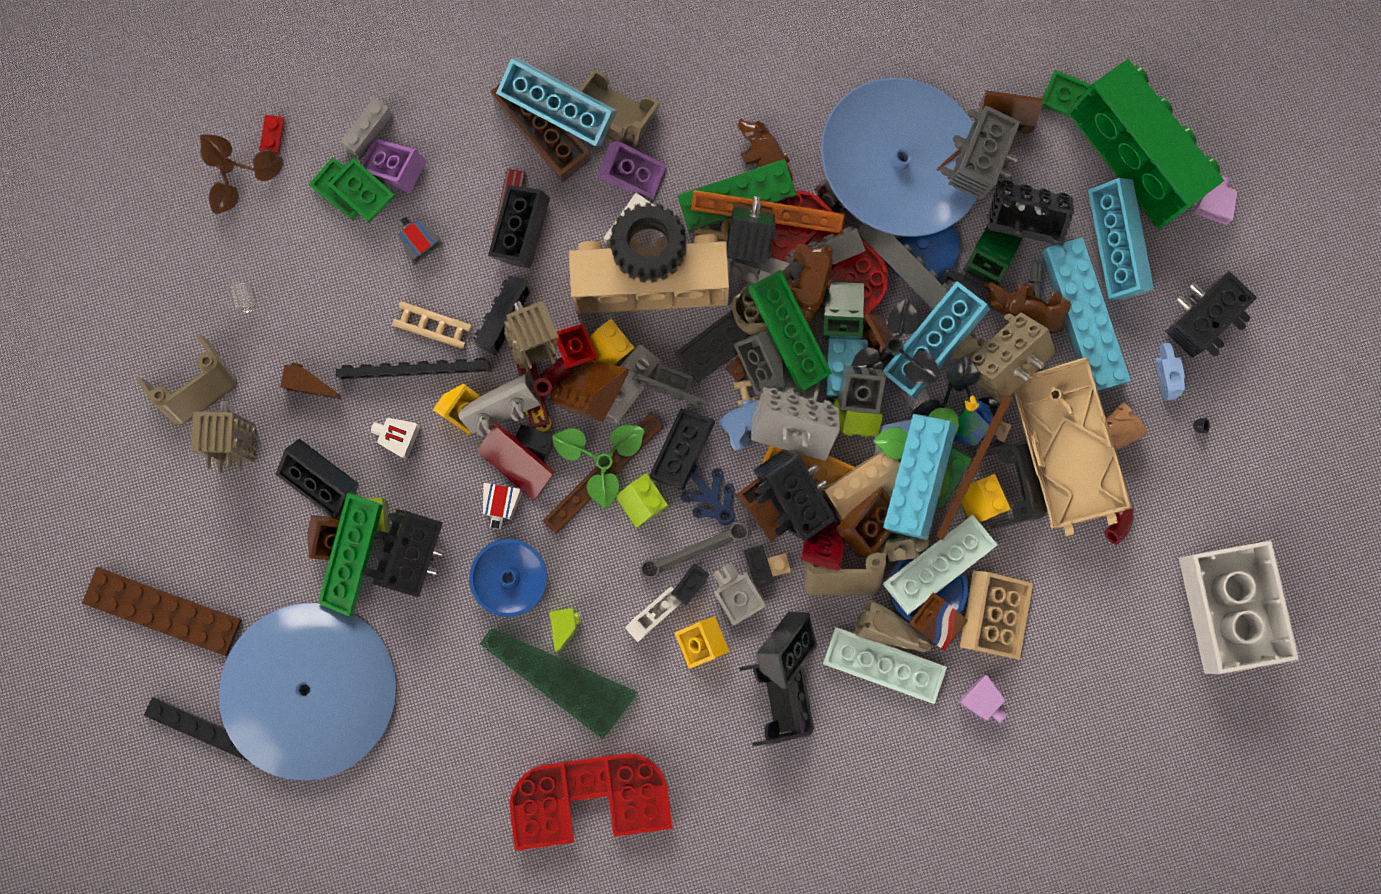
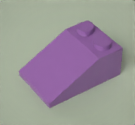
(394, 164)
(631, 170)

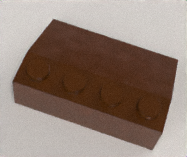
(590, 389)

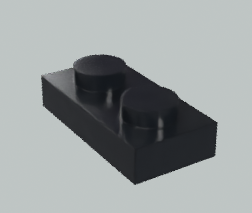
(758, 566)
(690, 584)

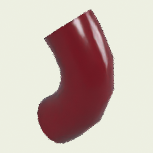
(551, 377)
(1118, 531)

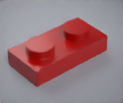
(272, 133)

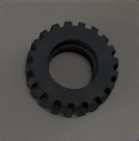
(648, 218)

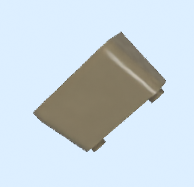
(631, 117)
(845, 581)

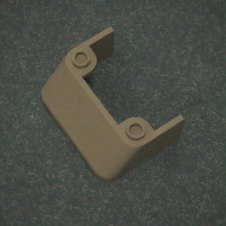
(198, 393)

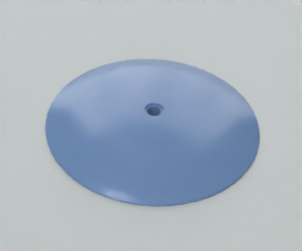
(863, 151)
(347, 699)

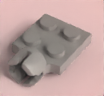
(737, 594)

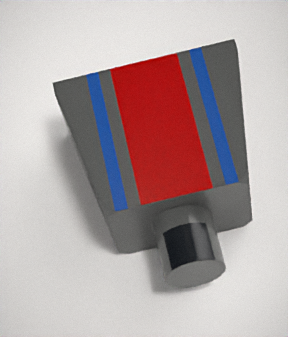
(417, 239)

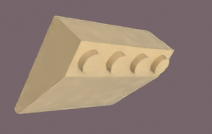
(861, 482)
(996, 615)

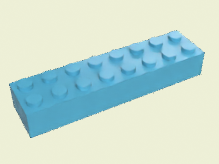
(1088, 317)

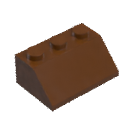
(1019, 107)

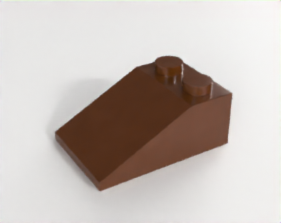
(877, 333)
(864, 525)

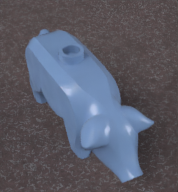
(738, 423)

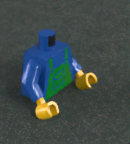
(973, 422)

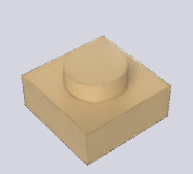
(1002, 431)
(779, 565)

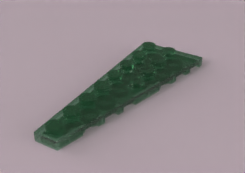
(580, 692)

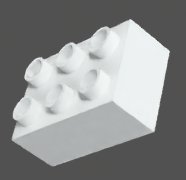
(1238, 608)

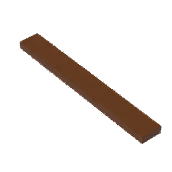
(974, 467)
(579, 495)

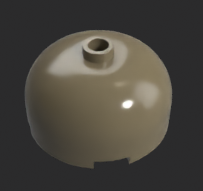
(744, 305)

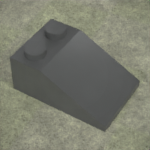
(761, 361)

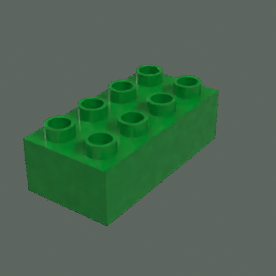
(1157, 151)

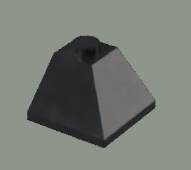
(536, 441)

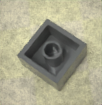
(861, 389)

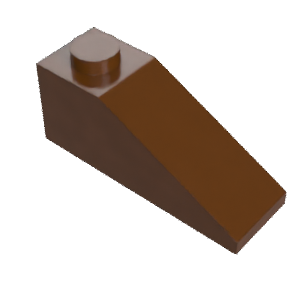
(298, 379)

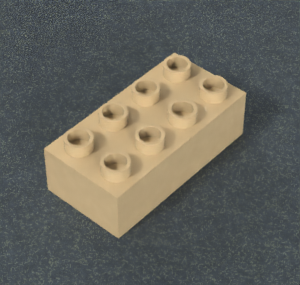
(603, 288)

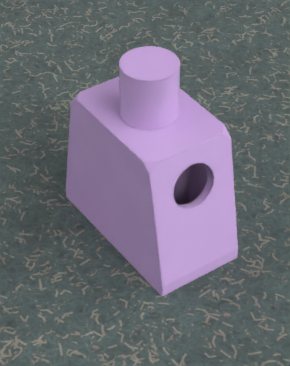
(1218, 204)
(984, 700)

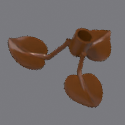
(215, 153)

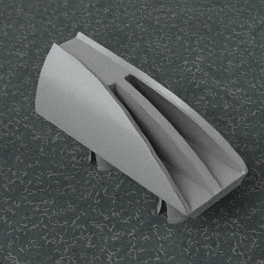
(639, 362)
(500, 404)

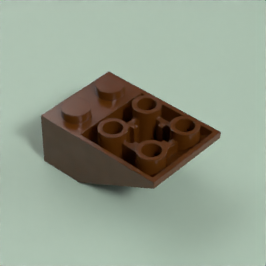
(763, 514)

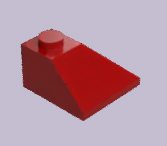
(575, 346)

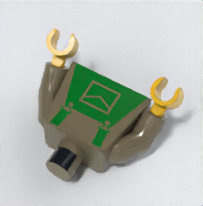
(903, 547)

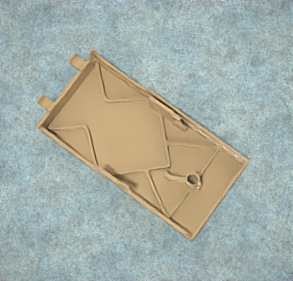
(1072, 445)

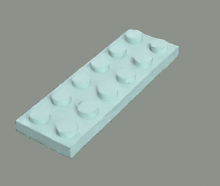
(940, 564)
(884, 665)

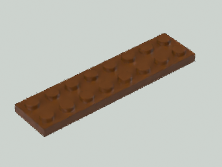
(161, 611)

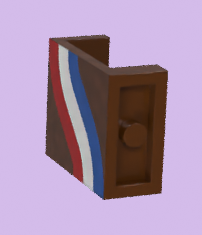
(938, 621)

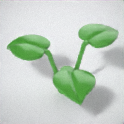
(893, 440)
(601, 487)

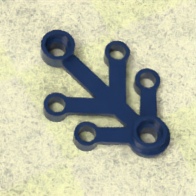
(711, 497)

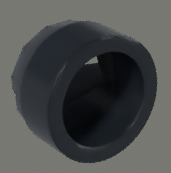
(1201, 425)

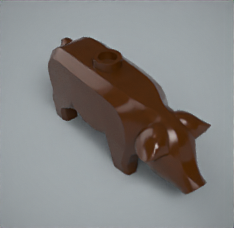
(763, 147)
(813, 279)
(1022, 301)

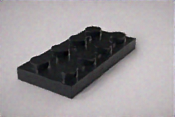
(711, 347)
(682, 449)

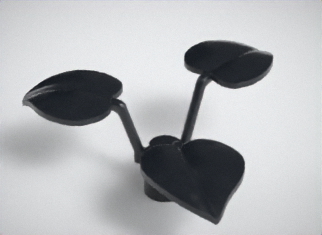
(901, 320)
(959, 376)

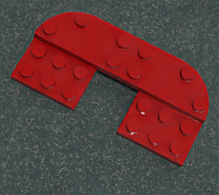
(862, 268)
(543, 798)

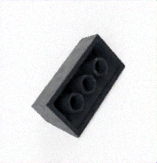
(519, 226)
(492, 332)
(315, 477)
(787, 648)

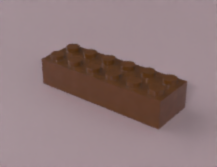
(556, 146)

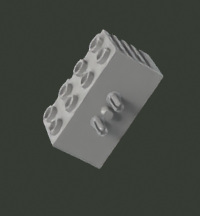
(795, 423)

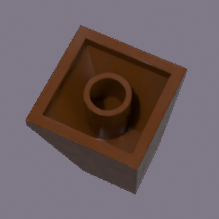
(321, 536)

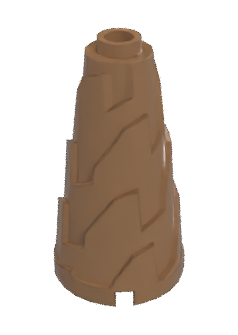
(1125, 426)

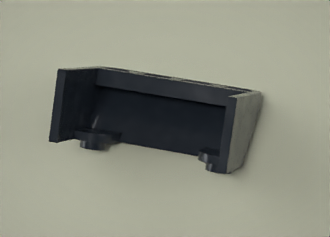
(1034, 503)
(788, 706)

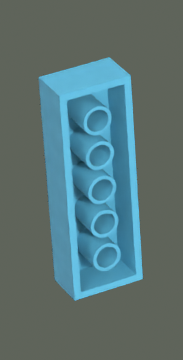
(556, 101)
(1120, 239)
(939, 334)
(920, 476)

